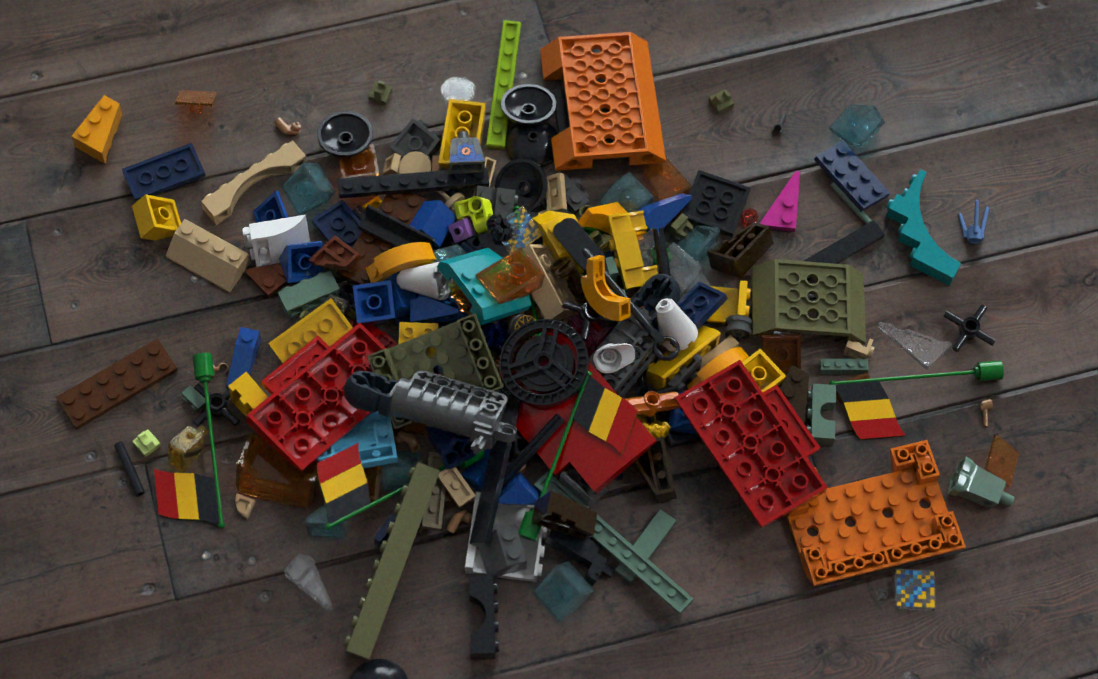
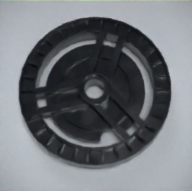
(546, 377)

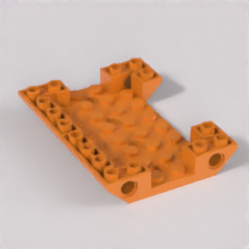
(626, 93)
(877, 540)

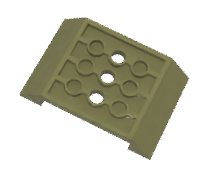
(783, 304)
(459, 350)

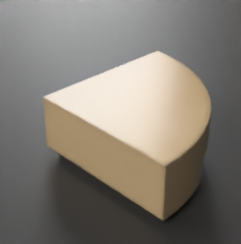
(244, 505)

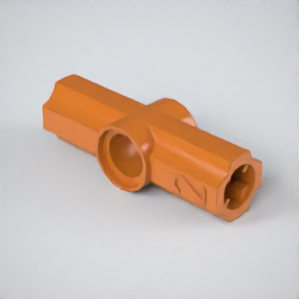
(654, 402)

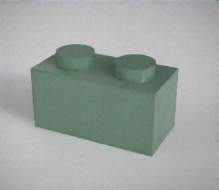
(194, 398)

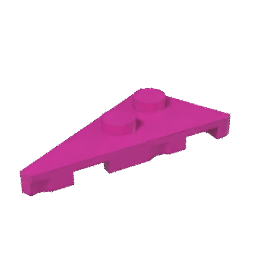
(783, 212)

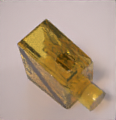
(186, 447)

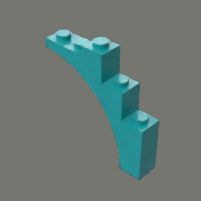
(926, 253)

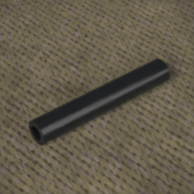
(129, 468)

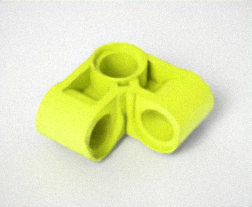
(469, 208)

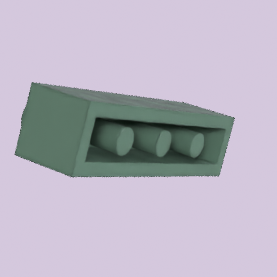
(843, 366)

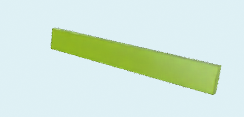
(503, 82)

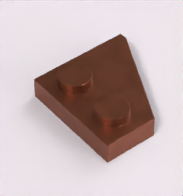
(335, 255)
(267, 278)

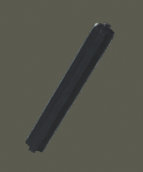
(532, 447)

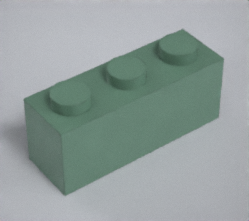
(308, 293)

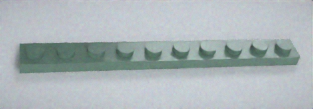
(627, 554)

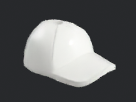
(619, 357)

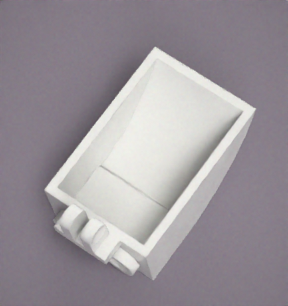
(272, 236)

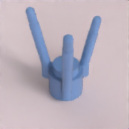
(974, 233)

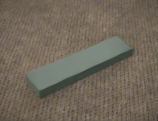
(649, 540)

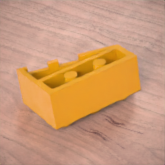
(98, 129)

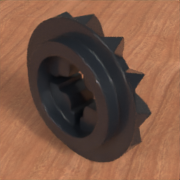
(496, 231)

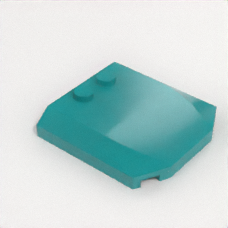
(463, 271)

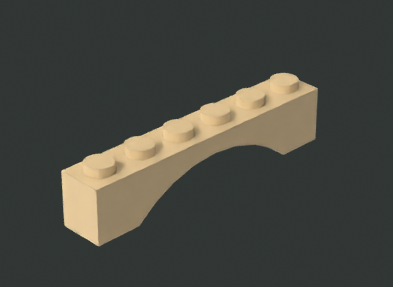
(282, 162)

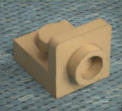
(857, 351)

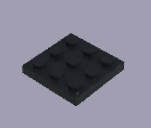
(716, 202)

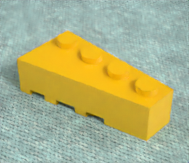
(246, 394)

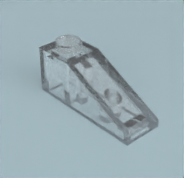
(305, 575)

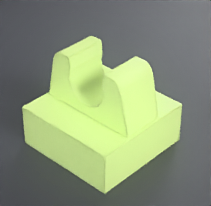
(146, 443)

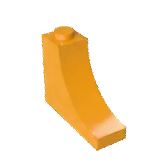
(597, 217)

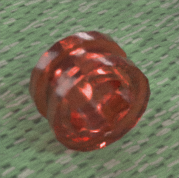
(746, 213)

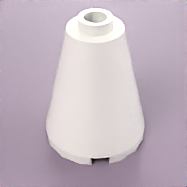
(425, 281)
(675, 323)

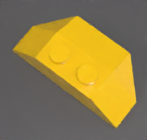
(546, 223)

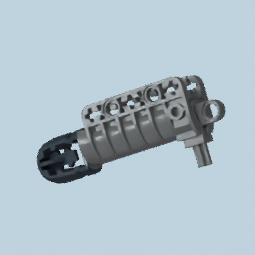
(633, 333)
(434, 402)

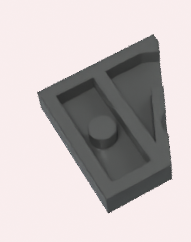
(686, 374)

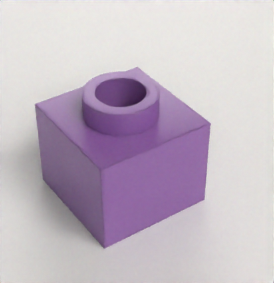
(462, 230)

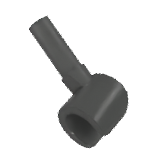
(779, 124)

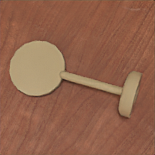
(419, 162)

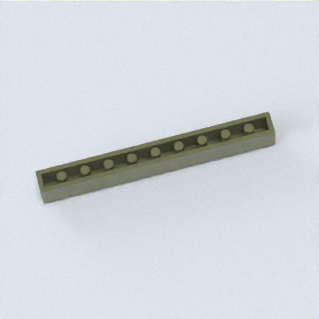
(391, 562)

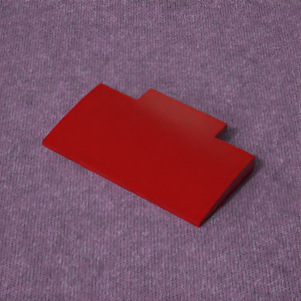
(308, 398)
(755, 442)
(589, 455)

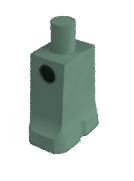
(978, 485)

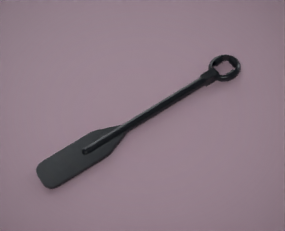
(581, 248)

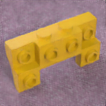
(626, 248)

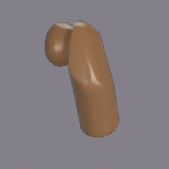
(292, 129)

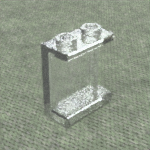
(683, 267)

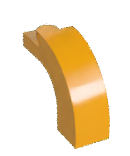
(398, 259)
(599, 295)
(719, 363)

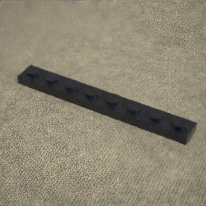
(409, 183)

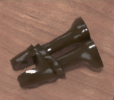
(566, 267)

